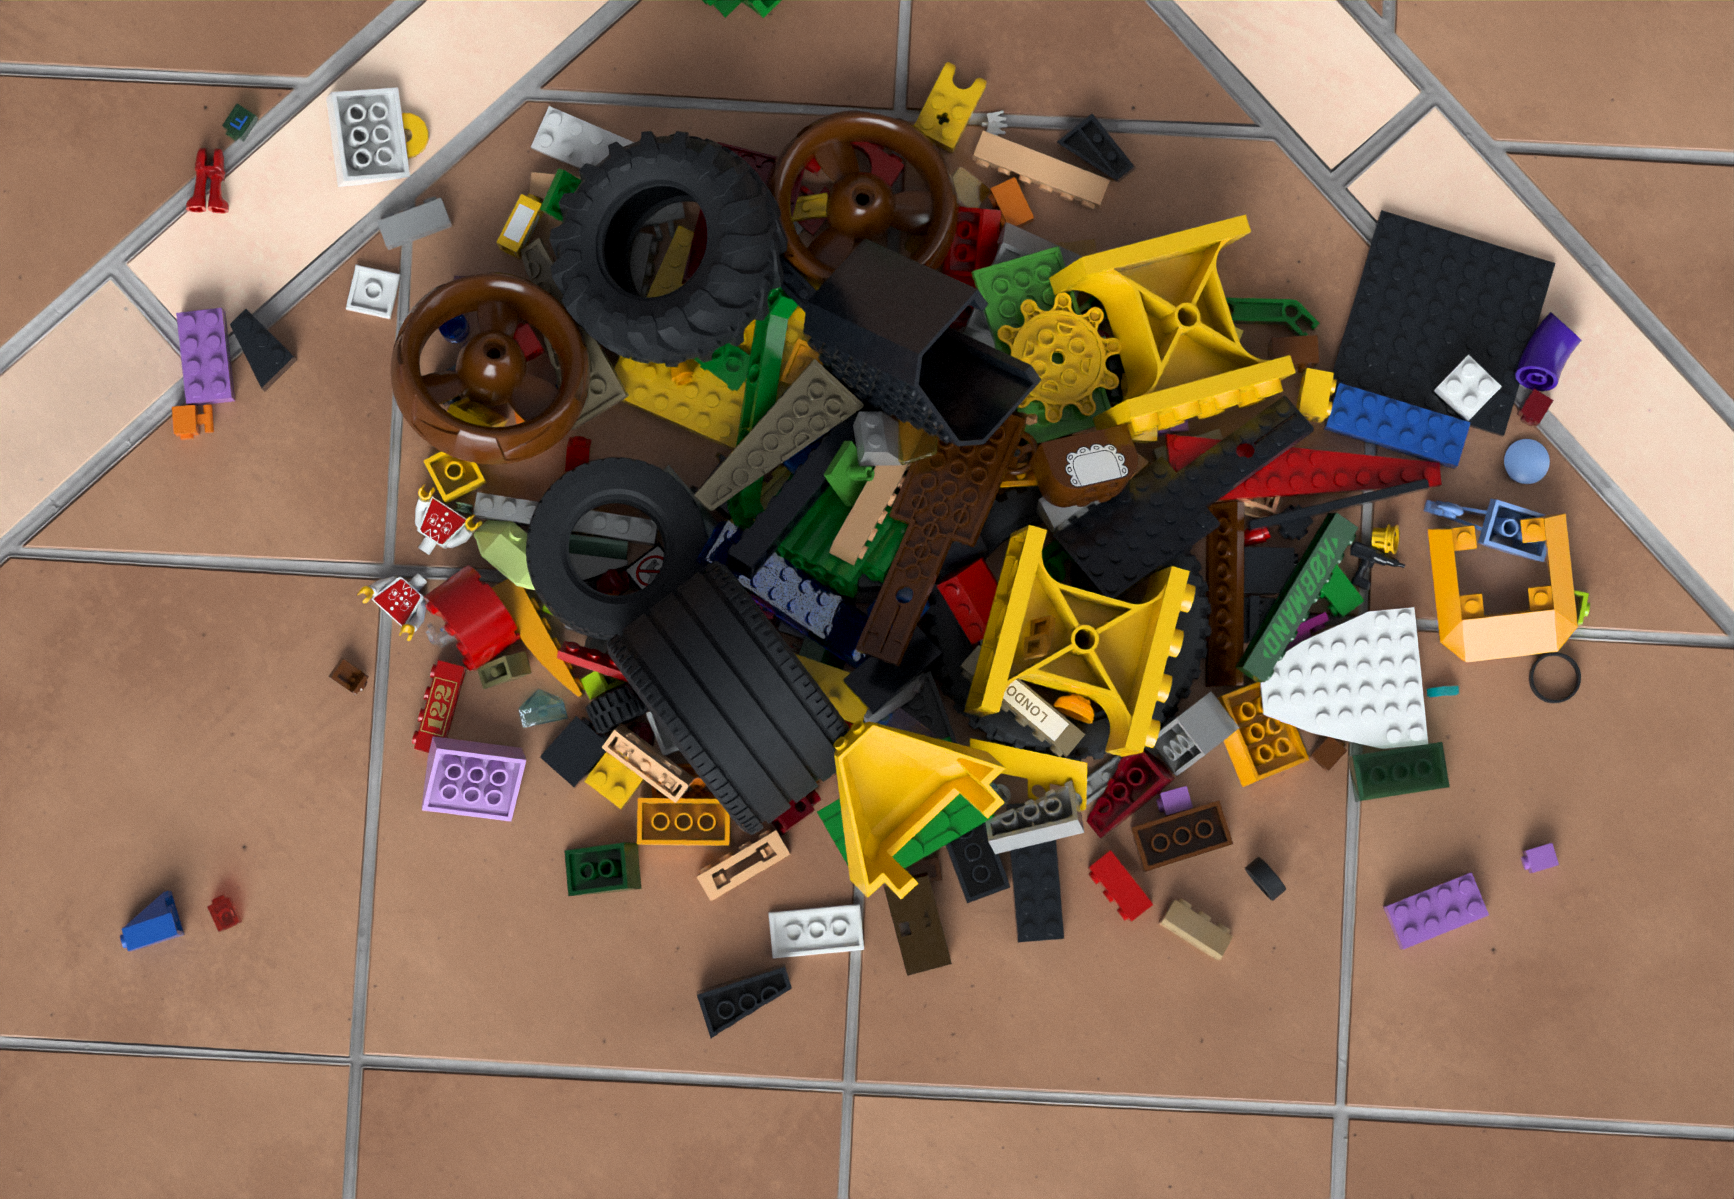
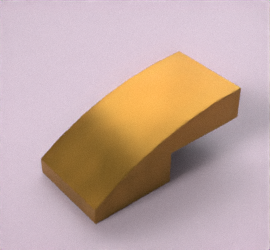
(1040, 637)

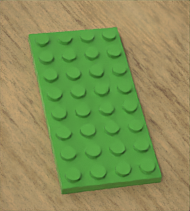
(1005, 289)

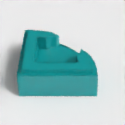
(1442, 691)

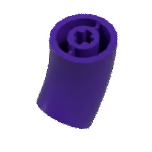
(1546, 354)

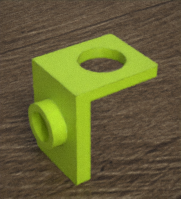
(1584, 607)

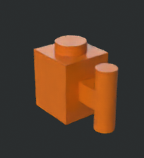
(187, 420)

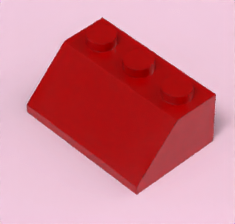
(973, 242)
(970, 596)

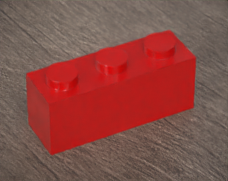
(1119, 886)

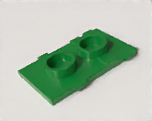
(729, 365)

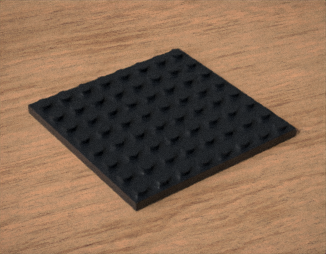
(1432, 303)

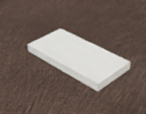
(816, 931)

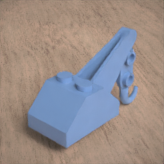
(1500, 527)

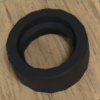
(1265, 878)

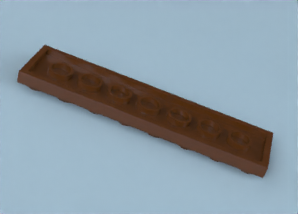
(1225, 595)

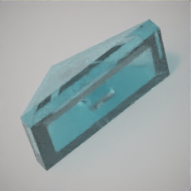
(542, 709)

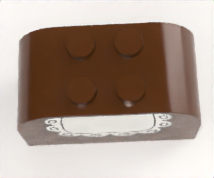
(1085, 466)

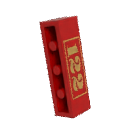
(440, 704)

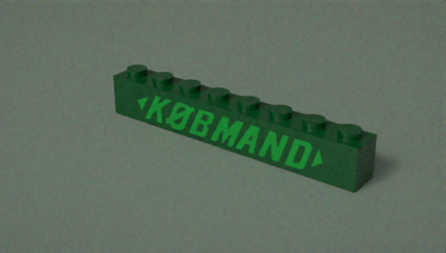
(1297, 597)

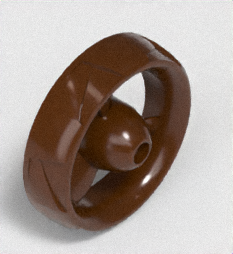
(913, 212)
(491, 369)

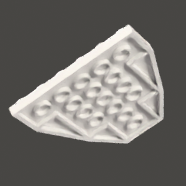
(1354, 682)

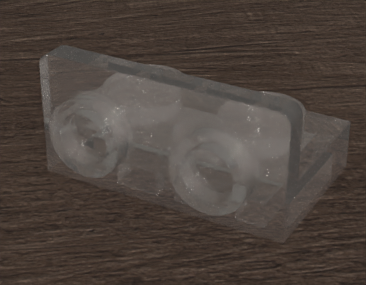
(440, 639)

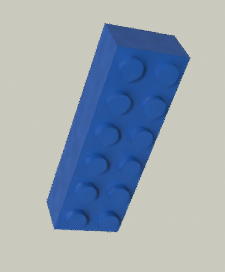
(1397, 426)

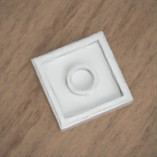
(373, 291)

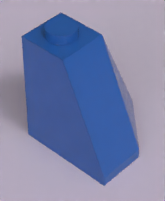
(153, 925)

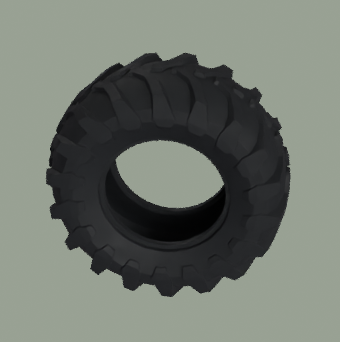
(610, 210)

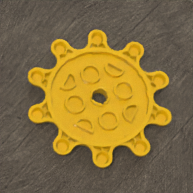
(1082, 353)

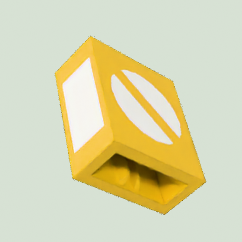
(520, 225)

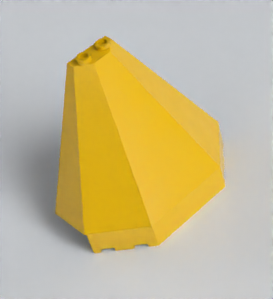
(893, 787)

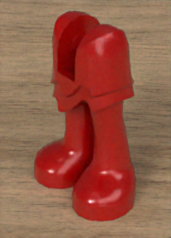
(216, 174)

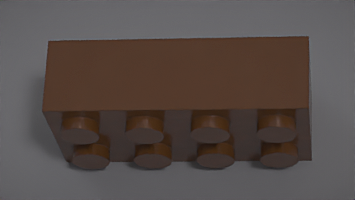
(1181, 836)

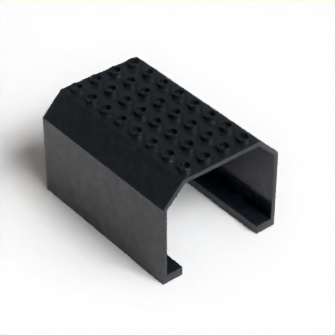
(890, 343)

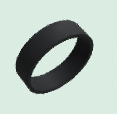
(1572, 662)

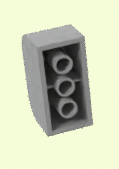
(1197, 733)

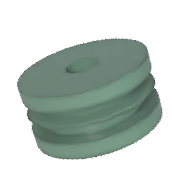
(463, 508)

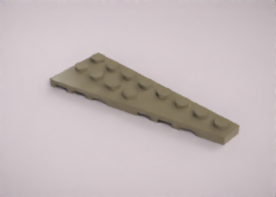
(604, 384)
(795, 420)

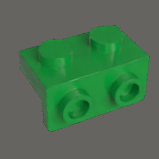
(562, 183)

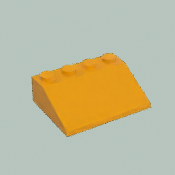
(1261, 743)

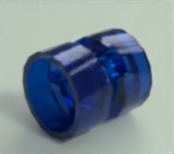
(455, 330)

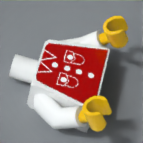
(441, 523)
(399, 601)

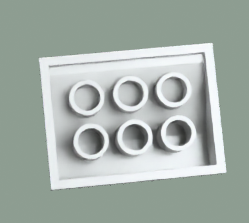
(367, 136)

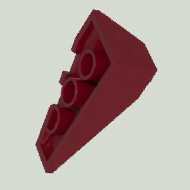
(1131, 787)

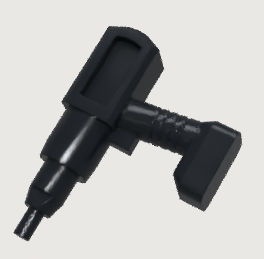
(1369, 556)

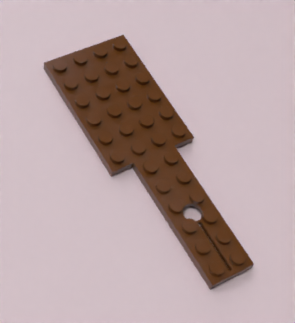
(940, 502)

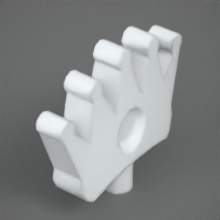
(994, 123)

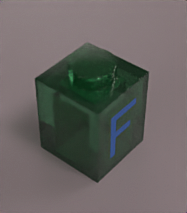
(239, 123)

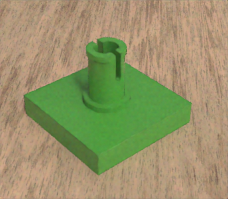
(846, 475)

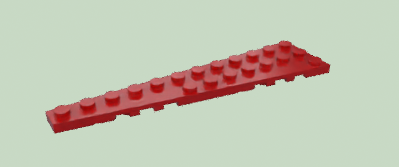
(1309, 470)

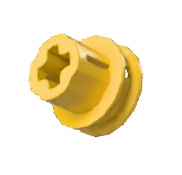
(1385, 538)

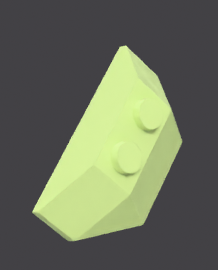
(505, 549)

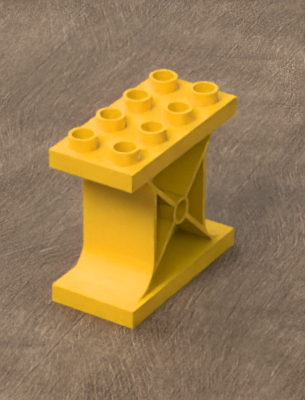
(1174, 328)
(1117, 652)

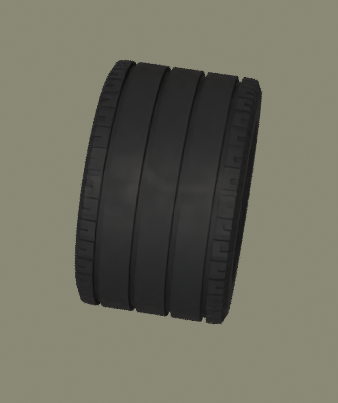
(731, 696)

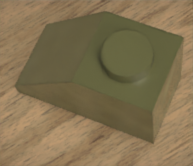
(504, 670)

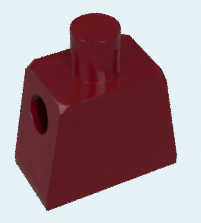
(792, 817)

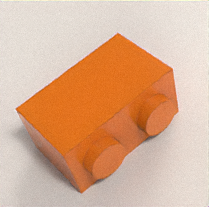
(1011, 202)

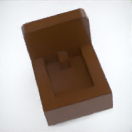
(349, 676)

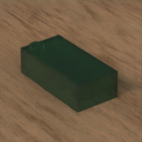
(1398, 772)

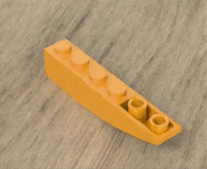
(535, 633)

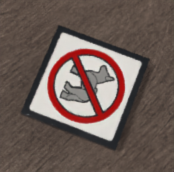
(646, 567)

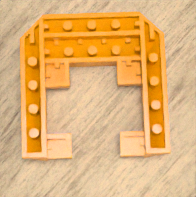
(1510, 634)

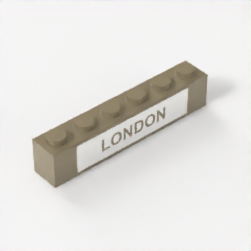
(1033, 711)

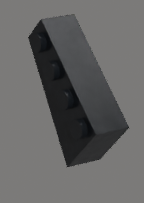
(737, 998)

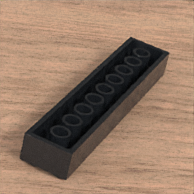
(971, 854)

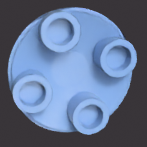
(1526, 461)

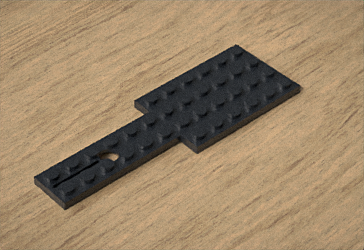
(1167, 510)

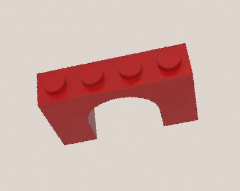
(883, 165)

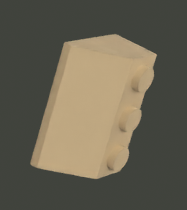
(1196, 928)

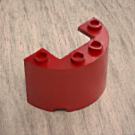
(473, 617)

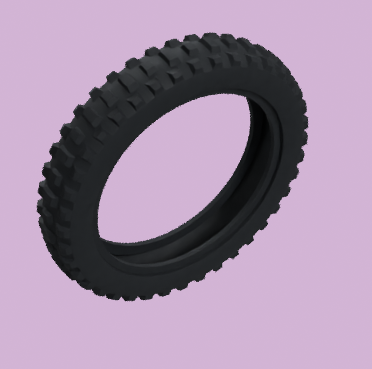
(1010, 513)

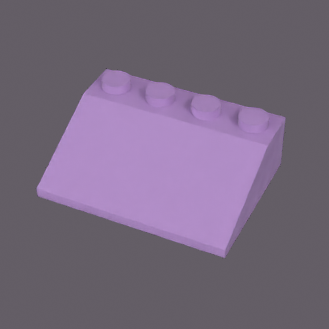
(472, 778)

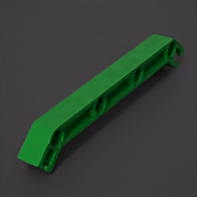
(1254, 312)
(761, 393)

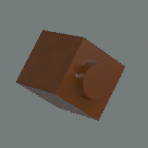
(1329, 753)

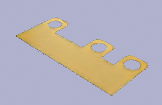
(1038, 768)

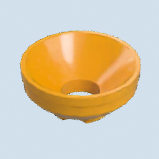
(1075, 707)

